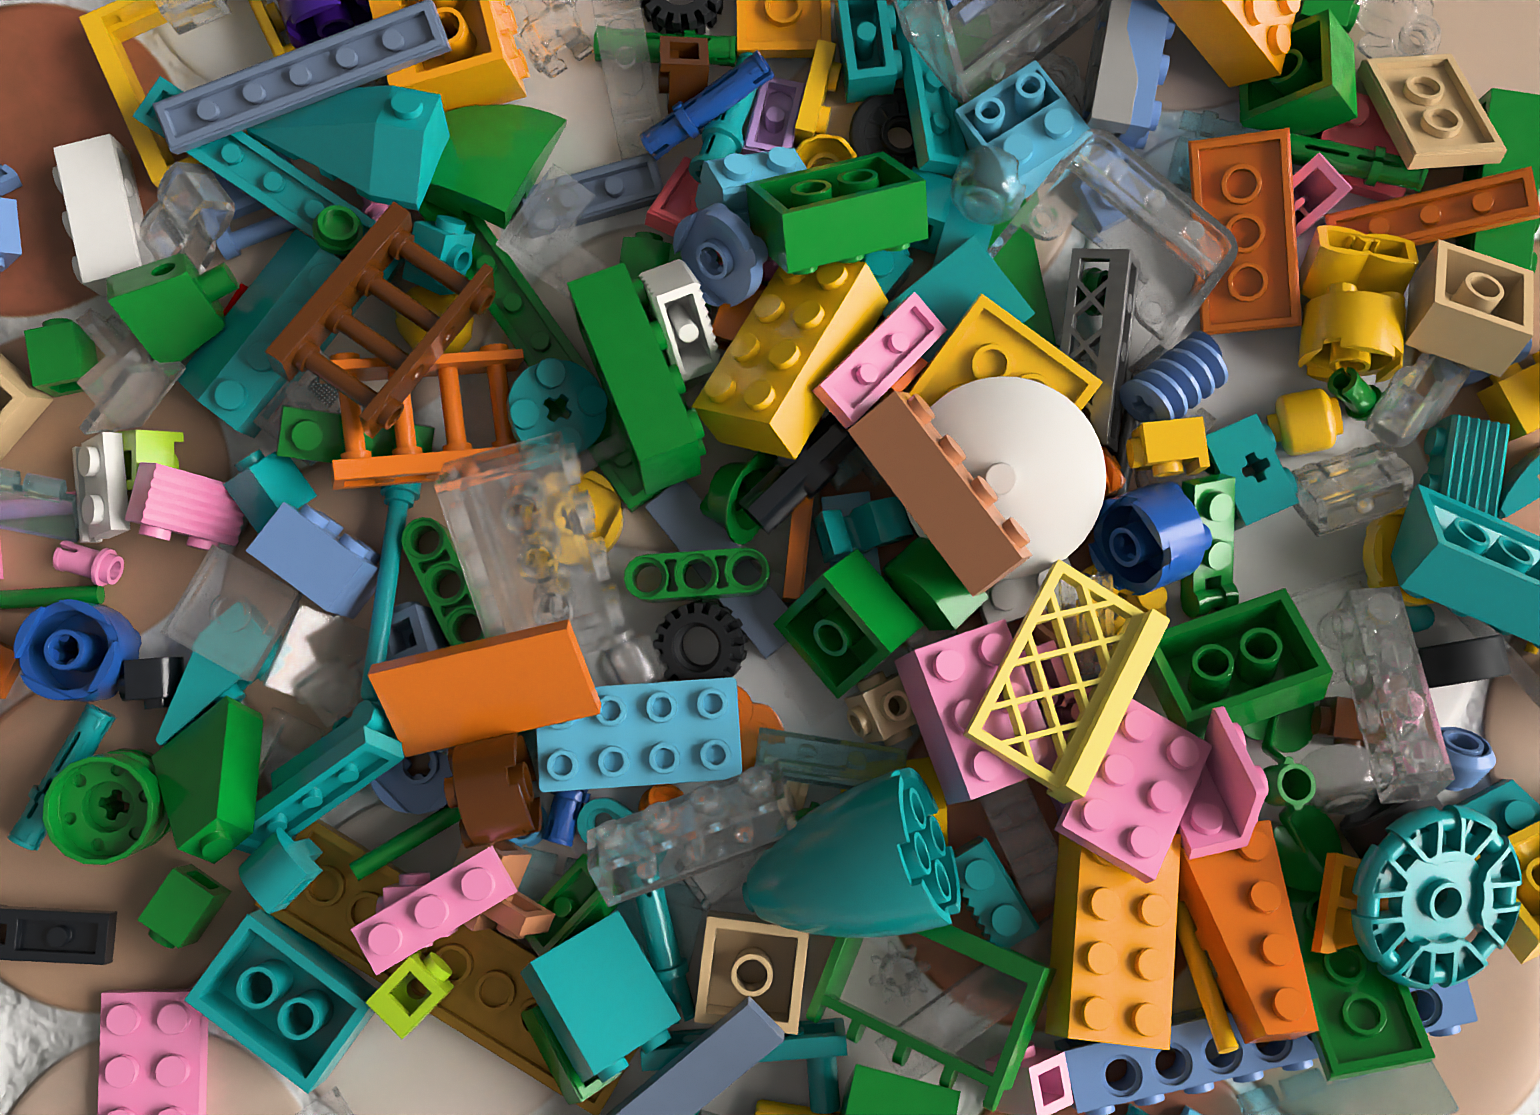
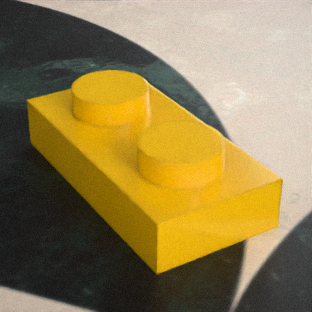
(823, 77)

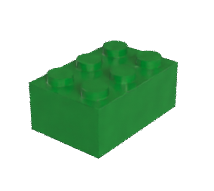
(838, 212)
(1243, 657)

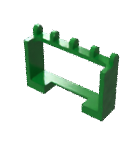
(1024, 968)

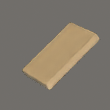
(1430, 111)

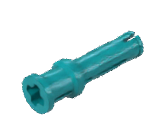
(724, 133)

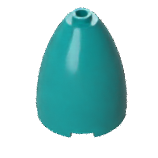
(861, 865)

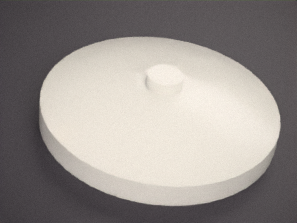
(1034, 456)

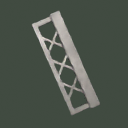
(1114, 335)

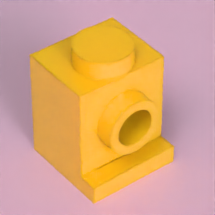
(1168, 447)

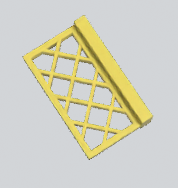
(1099, 712)

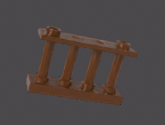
(362, 274)

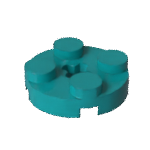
(551, 381)

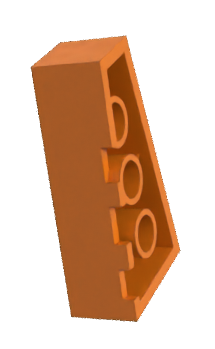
(1250, 937)

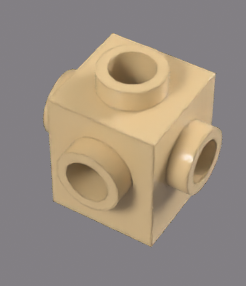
(880, 710)

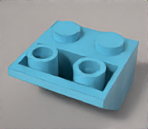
(1026, 119)

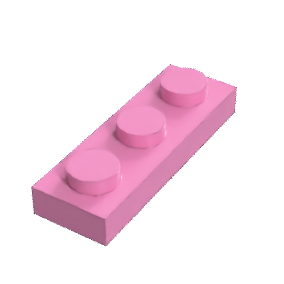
(879, 360)
(434, 910)

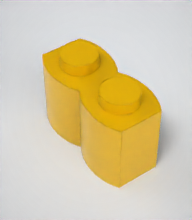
(1365, 260)

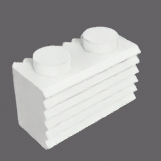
(683, 317)

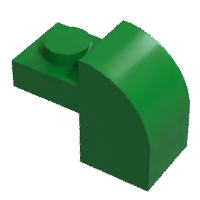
(931, 586)

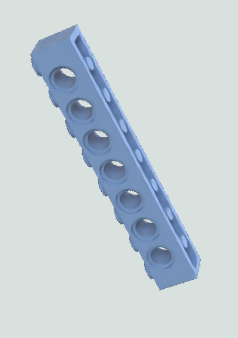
(1439, 1008)

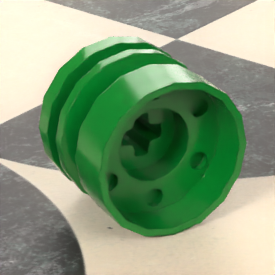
(89, 820)

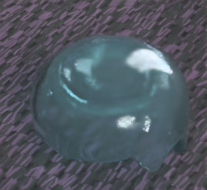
(987, 186)

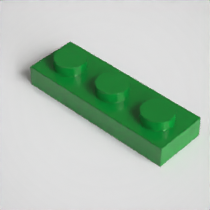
(319, 436)

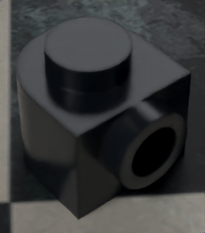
(151, 680)

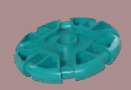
(1413, 885)

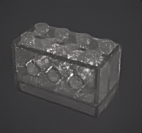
(498, 539)

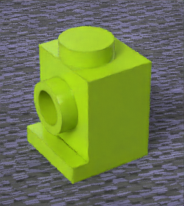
(148, 447)
(399, 1004)

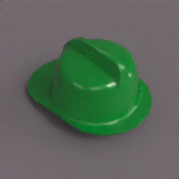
(728, 487)

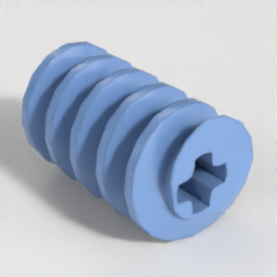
(1176, 380)

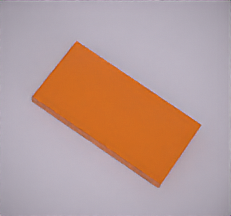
(1250, 191)
(486, 688)

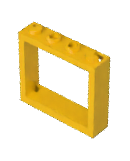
(129, 18)

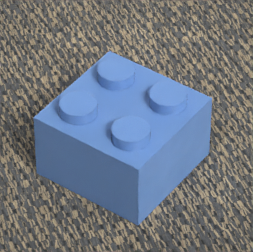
(316, 560)

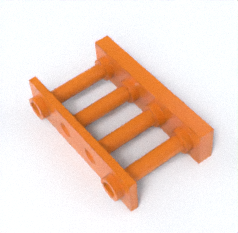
(408, 461)

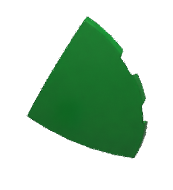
(492, 159)

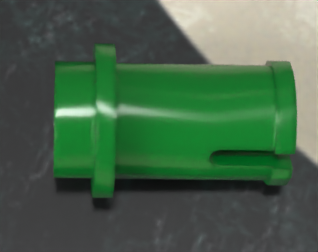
(1354, 393)

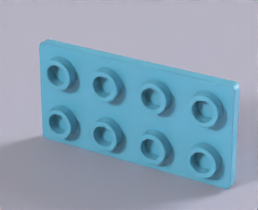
(646, 738)

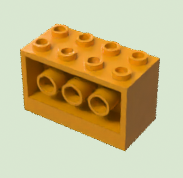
(483, 57)

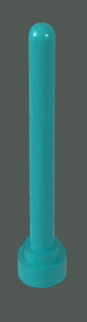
(398, 499)

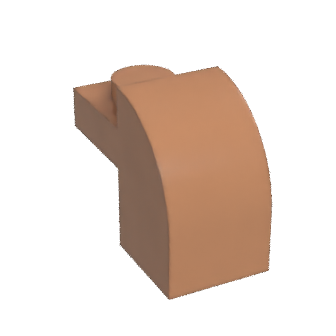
(517, 913)

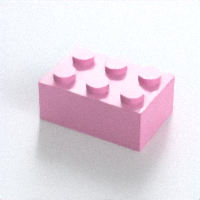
(944, 692)

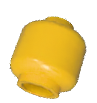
(1306, 421)

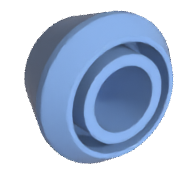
(1469, 757)

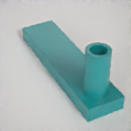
(815, 1043)

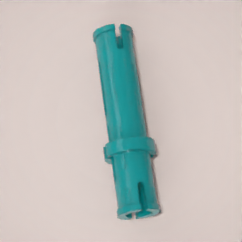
(78, 745)
(664, 950)

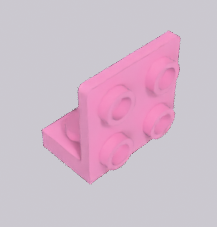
(1226, 794)

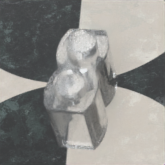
(188, 215)
(1416, 399)

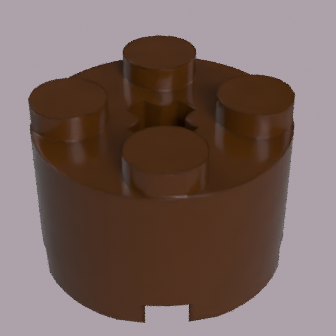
(493, 790)

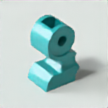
(865, 528)

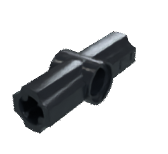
(795, 480)

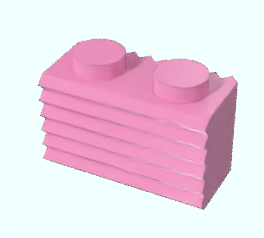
(184, 504)

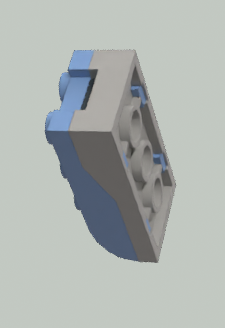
(1126, 68)

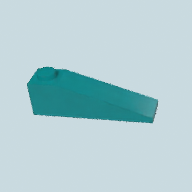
(369, 137)

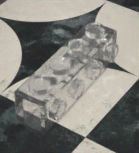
(1391, 696)
(690, 833)

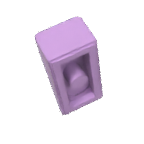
(774, 116)

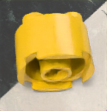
(1353, 331)

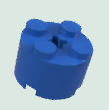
(1149, 538)
(49, 644)

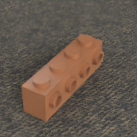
(941, 492)

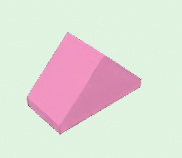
(1316, 191)

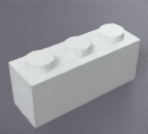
(101, 209)

